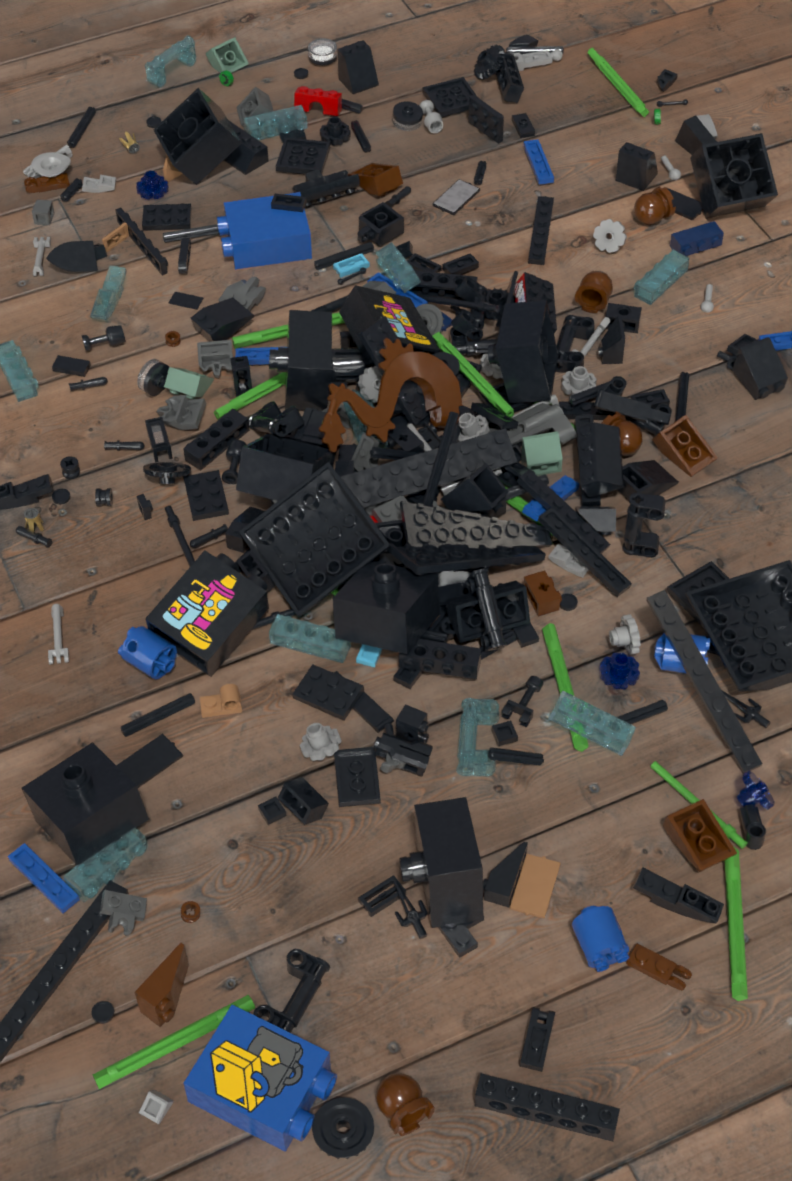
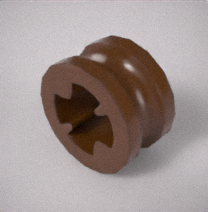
(172, 334)
(190, 905)

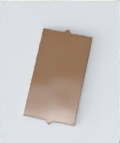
(535, 886)

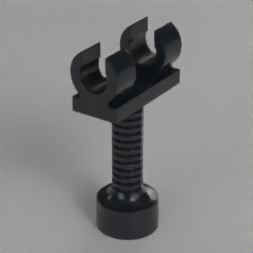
(533, 684)

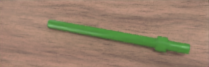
(728, 829)

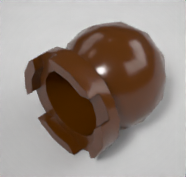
(654, 206)
(594, 291)
(630, 433)
(402, 1102)

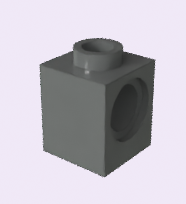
(43, 212)

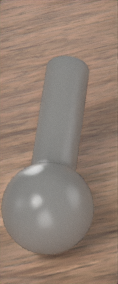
(674, 174)
(707, 306)

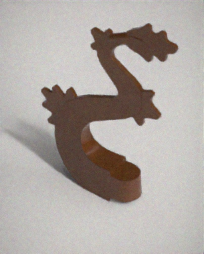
(401, 364)

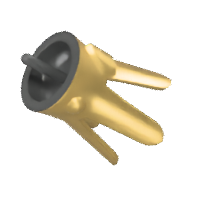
(132, 145)
(32, 516)

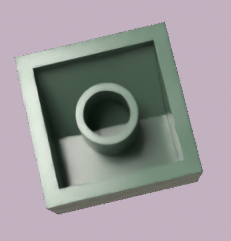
(227, 56)
(187, 382)

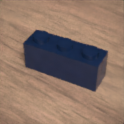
(697, 239)

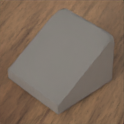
(156, 1106)

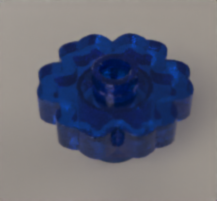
(152, 186)
(619, 670)
(755, 792)

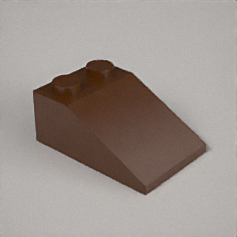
(379, 178)
(685, 446)
(699, 835)
(162, 989)

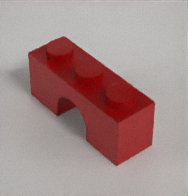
(330, 100)

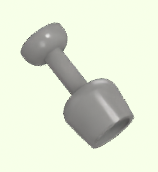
(433, 120)

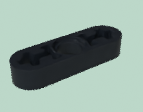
(184, 256)

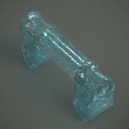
(182, 50)
(473, 716)

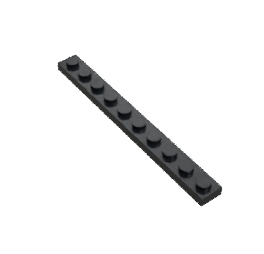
(704, 682)
(54, 972)

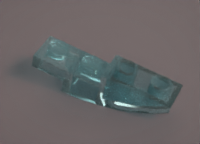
(109, 294)

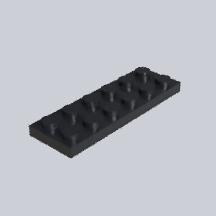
(411, 395)

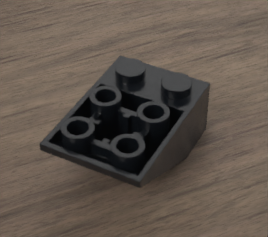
(646, 478)

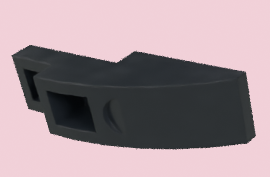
(24, 493)
(678, 899)

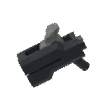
(402, 753)

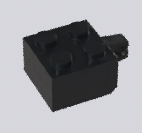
(380, 224)

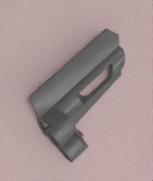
(538, 420)

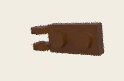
(45, 184)
(658, 967)

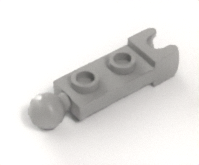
(536, 58)

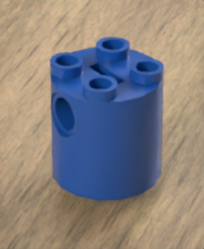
(148, 652)
(669, 660)
(600, 937)

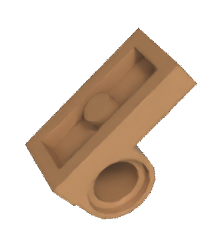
(222, 704)

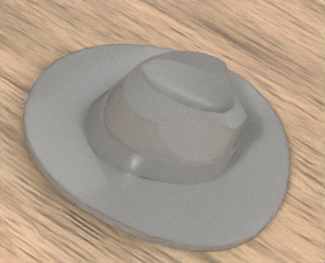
(50, 164)

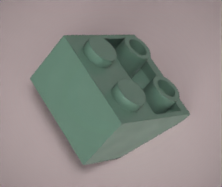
(542, 453)

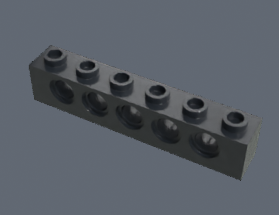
(546, 1107)

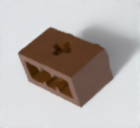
(542, 593)

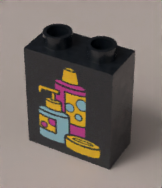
(368, 305)
(209, 611)

